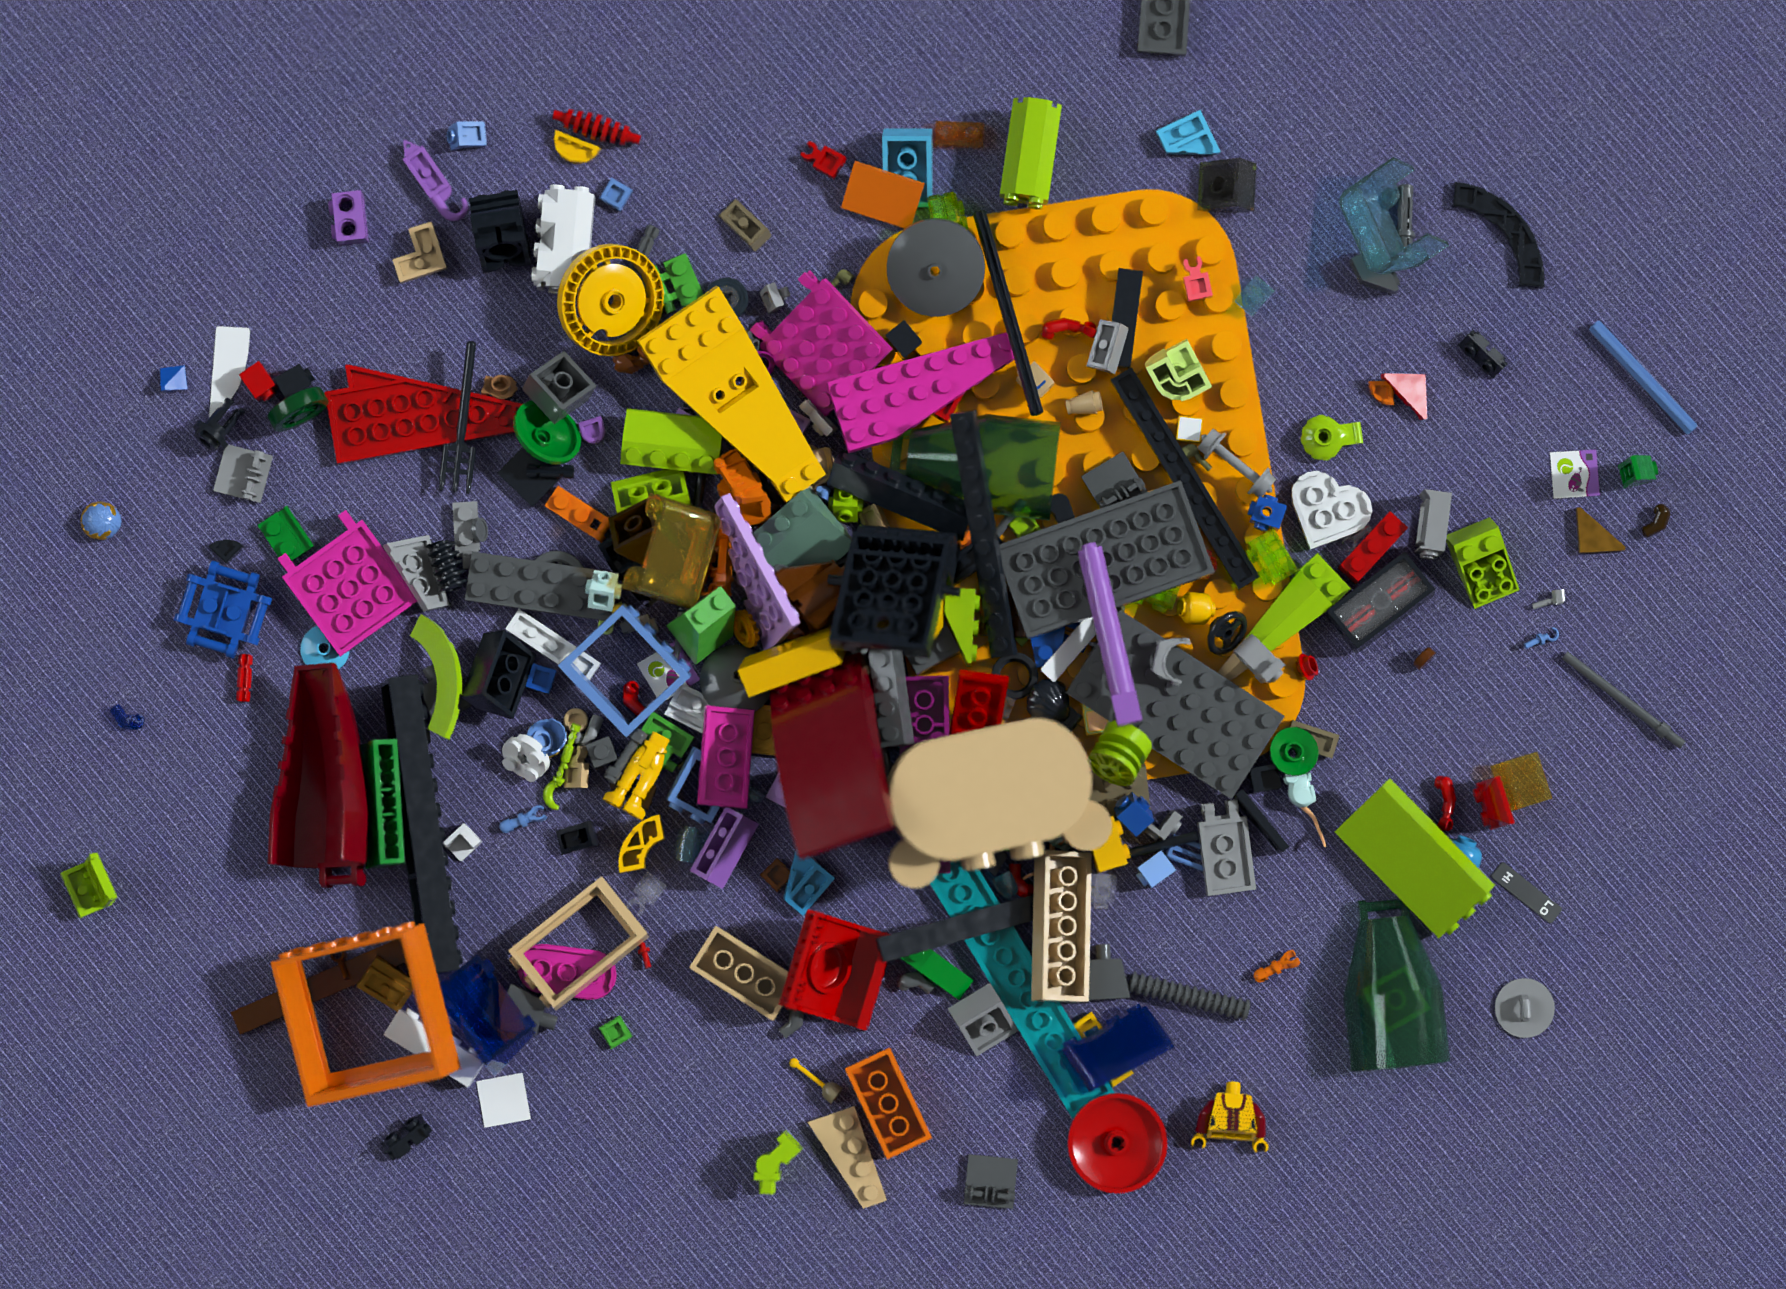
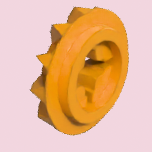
(745, 629)

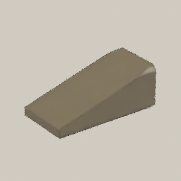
(745, 225)

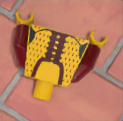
(1232, 1118)

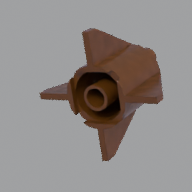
(811, 594)

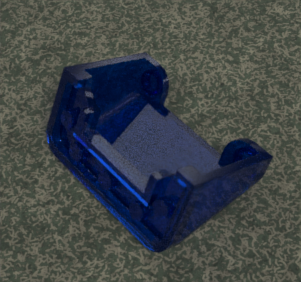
(486, 1013)

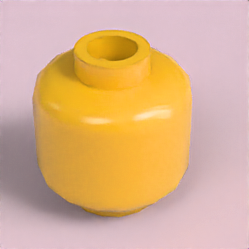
(1196, 608)

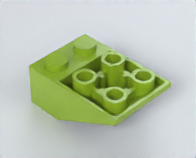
(1482, 562)
(961, 622)

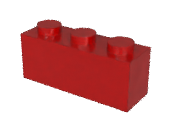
(1372, 547)

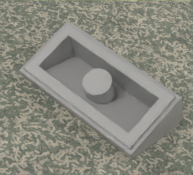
(1107, 346)

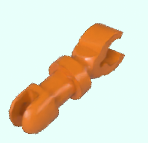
(1263, 973)

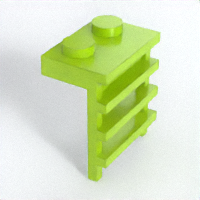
(89, 886)

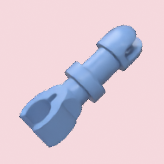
(522, 820)

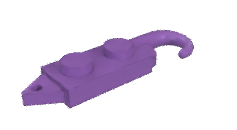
(431, 180)

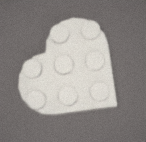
(1328, 510)

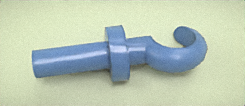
(1540, 639)

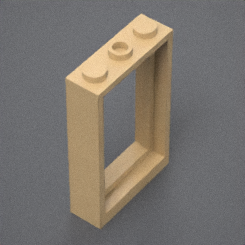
(620, 912)

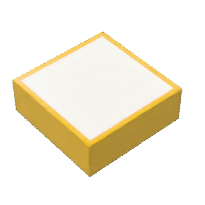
(1189, 429)

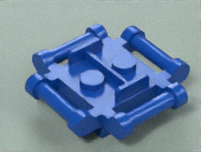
(223, 609)

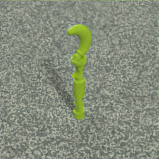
(565, 758)

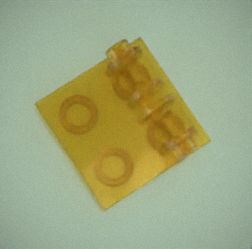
(1523, 781)

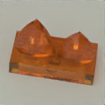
(959, 134)

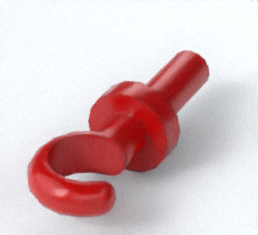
(644, 951)

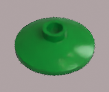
(1304, 747)

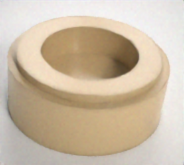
(576, 716)

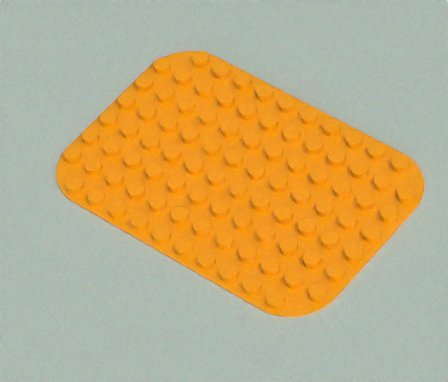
(1067, 266)

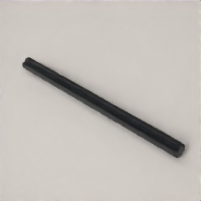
(1008, 313)

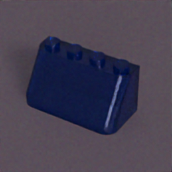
(1114, 1048)

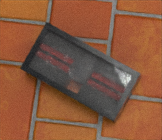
(1380, 602)

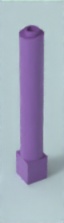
(1109, 635)

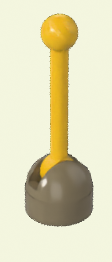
(829, 1090)

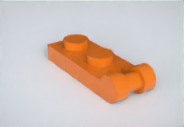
(578, 513)

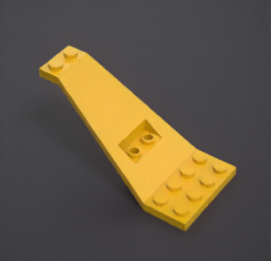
(706, 352)

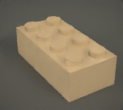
(741, 972)

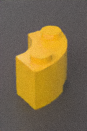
(639, 842)

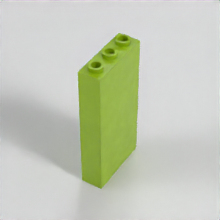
(1415, 859)

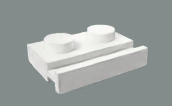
(687, 708)

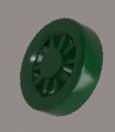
(297, 409)

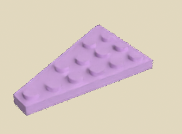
(766, 598)

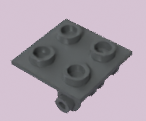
(1114, 481)
(990, 1181)

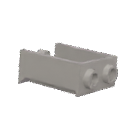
(1433, 523)

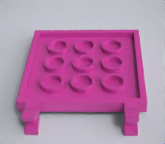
(822, 342)
(349, 586)

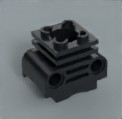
(499, 230)

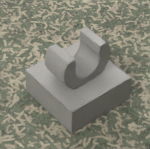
(774, 297)

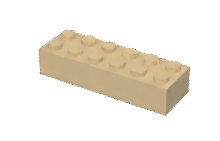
(1061, 927)

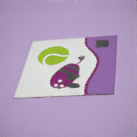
(1574, 474)
(660, 673)

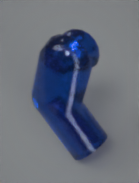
(127, 721)

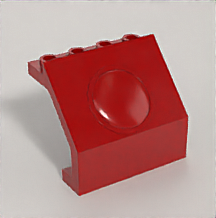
(835, 971)

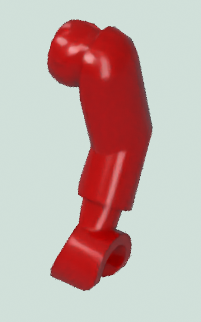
(1051, 327)
(1449, 797)

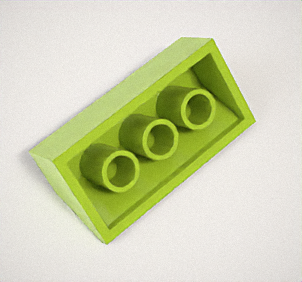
(669, 441)

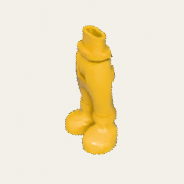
(648, 764)

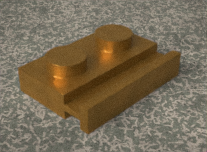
(386, 983)

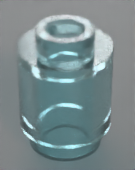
(688, 844)

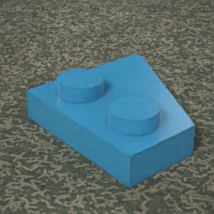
(805, 883)

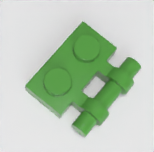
(683, 280)
(678, 738)

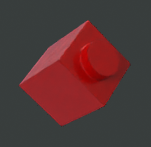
(259, 382)

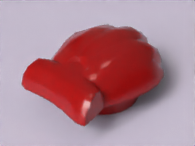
(1307, 666)

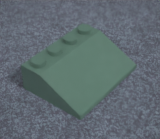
(803, 533)

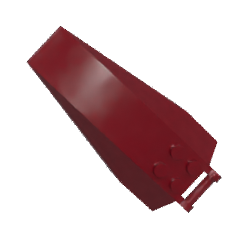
(321, 791)

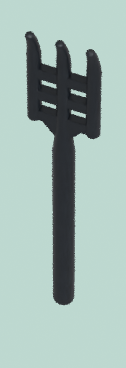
(460, 446)

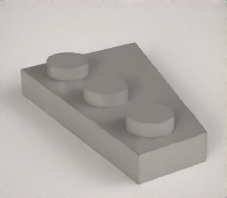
(414, 566)

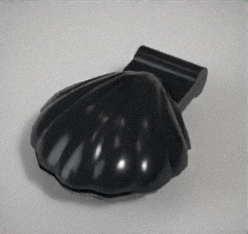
(1051, 702)

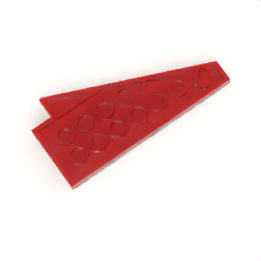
(399, 415)

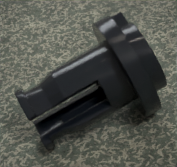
(211, 432)

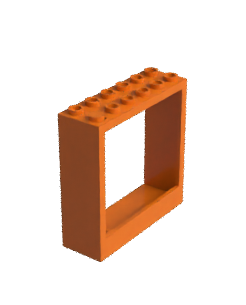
(326, 1087)

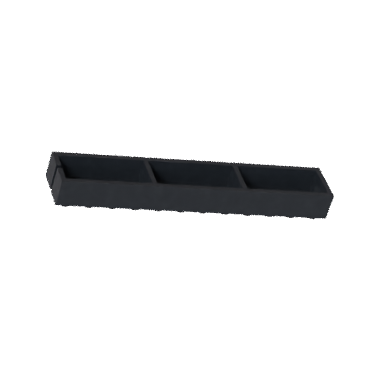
(420, 822)

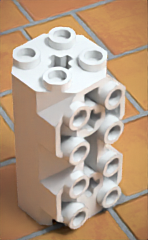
(564, 233)

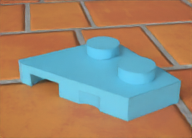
(1188, 136)

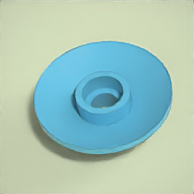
(311, 649)

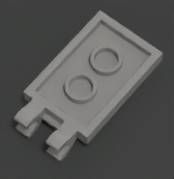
(1225, 850)

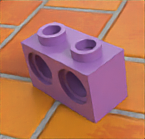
(355, 216)

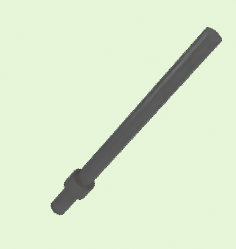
(1662, 729)

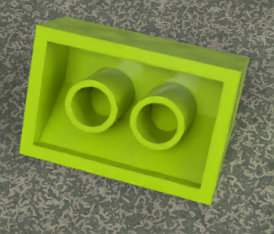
(637, 488)

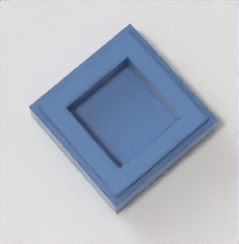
(615, 194)

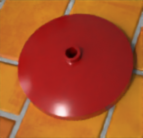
(1141, 1144)

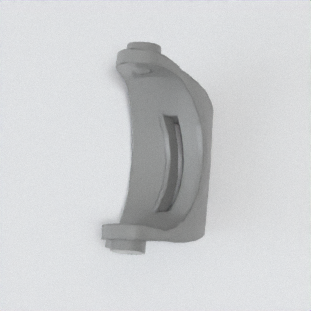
(1160, 655)

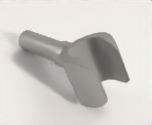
(1558, 598)

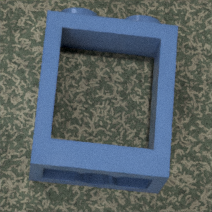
(679, 805)

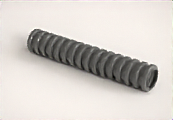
(1189, 996)

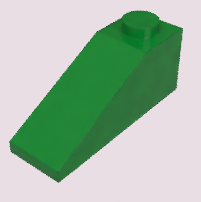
(1637, 470)
(940, 972)

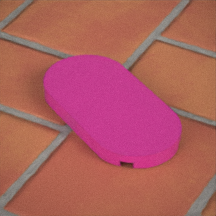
(563, 965)

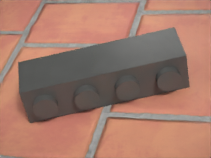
(891, 698)

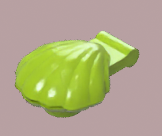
(1335, 434)

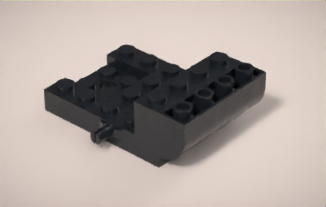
(894, 579)

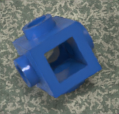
(1275, 510)

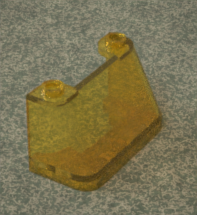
(676, 552)

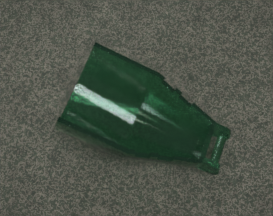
(1017, 459)
(1393, 995)

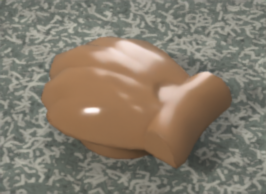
(499, 386)

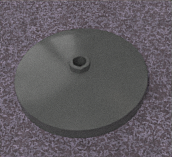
(940, 245)

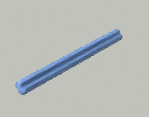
(1643, 377)

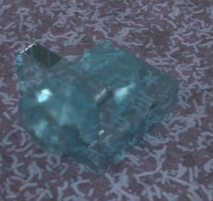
(1254, 295)

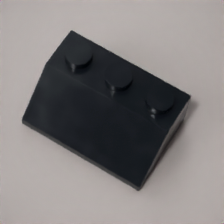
(498, 674)

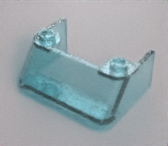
(1367, 215)

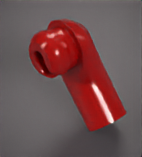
(630, 697)
(1023, 888)

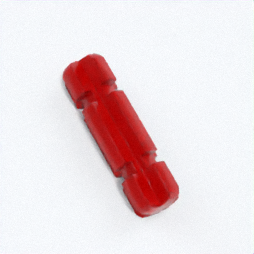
(244, 677)

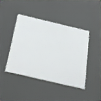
(503, 1100)

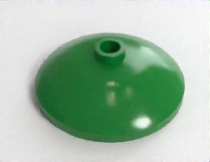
(542, 438)

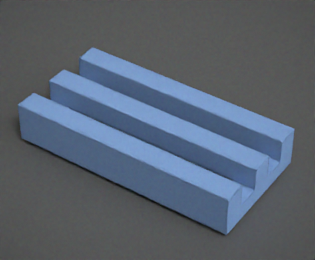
(1169, 855)

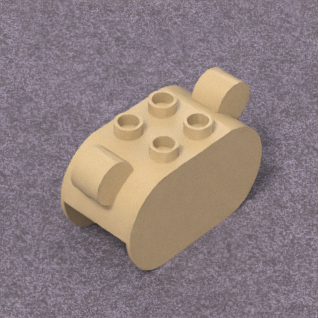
(991, 794)

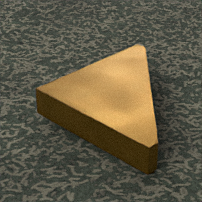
(1594, 537)

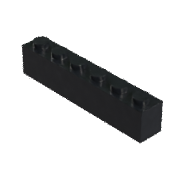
(899, 493)

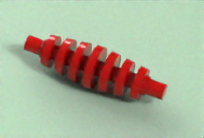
(568, 118)

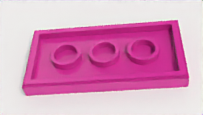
(725, 757)

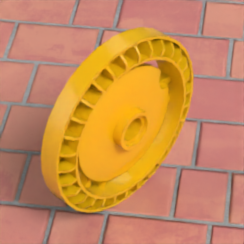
(629, 305)

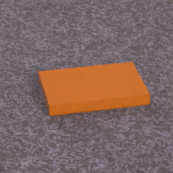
(882, 195)

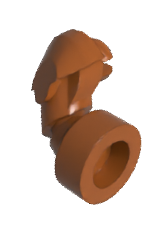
(629, 364)

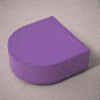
(592, 430)

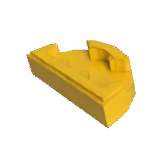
(574, 149)

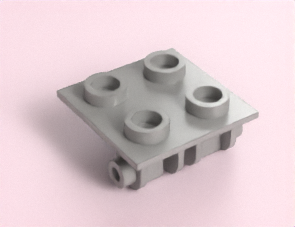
(243, 473)

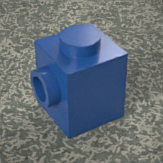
(1134, 813)

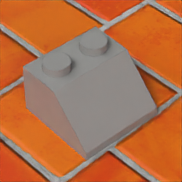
(983, 1019)

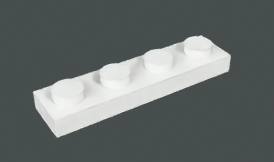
(549, 642)

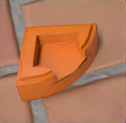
(1382, 392)

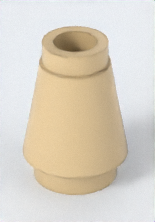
(1085, 403)

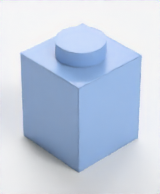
(1154, 870)

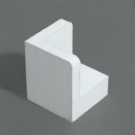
(462, 842)

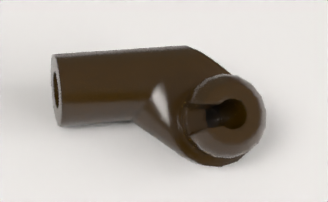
(1660, 521)

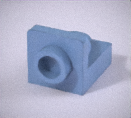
(466, 135)

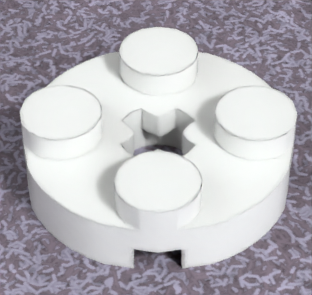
(528, 767)

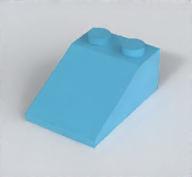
(910, 155)

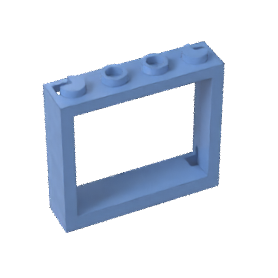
(663, 648)

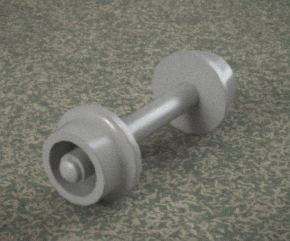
(1212, 443)

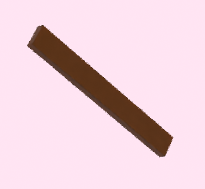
(320, 986)

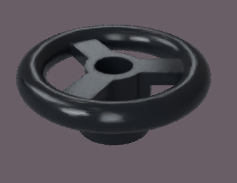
(1224, 630)

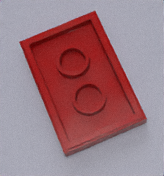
(978, 701)

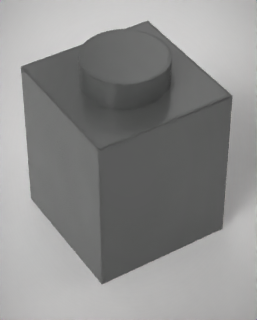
(602, 752)

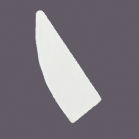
(229, 361)

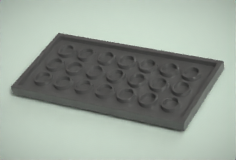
(1147, 549)
(1199, 725)

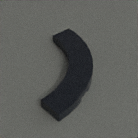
(1510, 224)

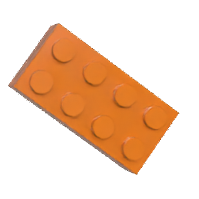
(888, 1103)

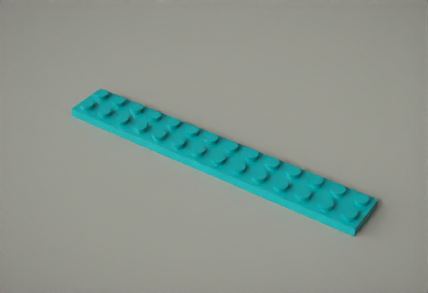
(1009, 971)

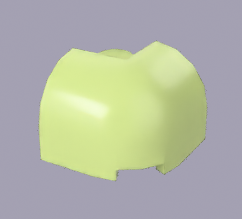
(1177, 372)

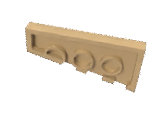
(847, 1147)

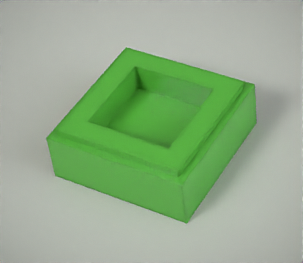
(615, 1032)

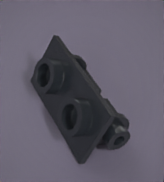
(1489, 362)
(397, 1143)

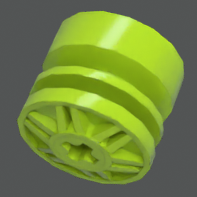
(1119, 753)

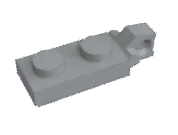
(463, 516)

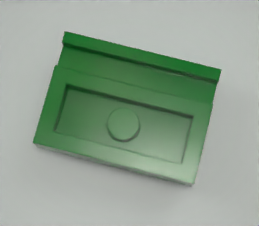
(286, 534)

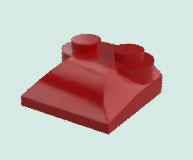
(1494, 803)

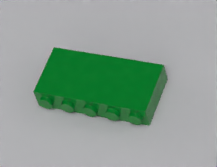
(383, 801)

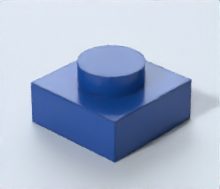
(541, 678)

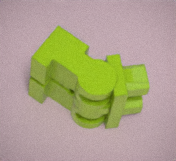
(769, 1162)

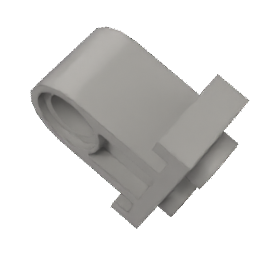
(1259, 660)

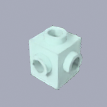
(603, 590)

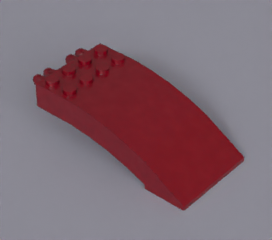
(830, 757)

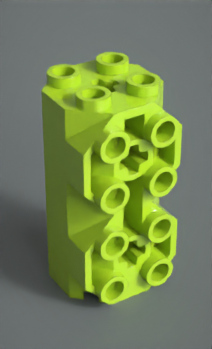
(1030, 152)

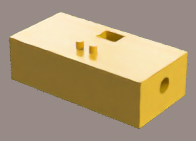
(789, 662)

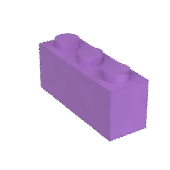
(724, 847)

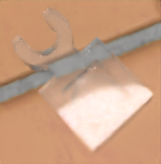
(648, 890)

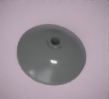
(719, 684)

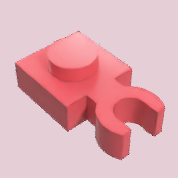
(1197, 284)

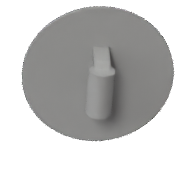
(1524, 1008)

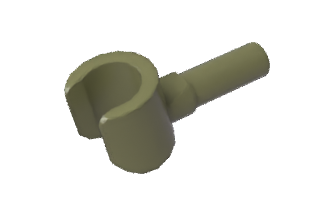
(843, 276)
(1191, 450)

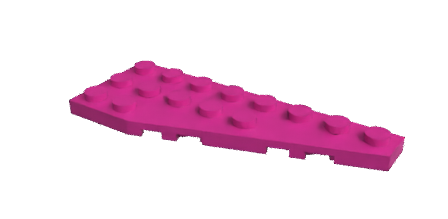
(896, 397)

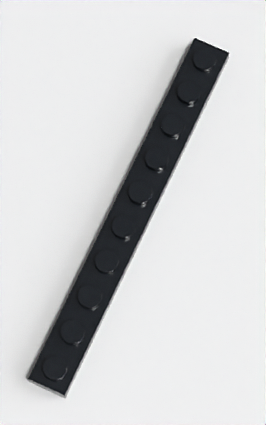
(1179, 468)
(983, 534)

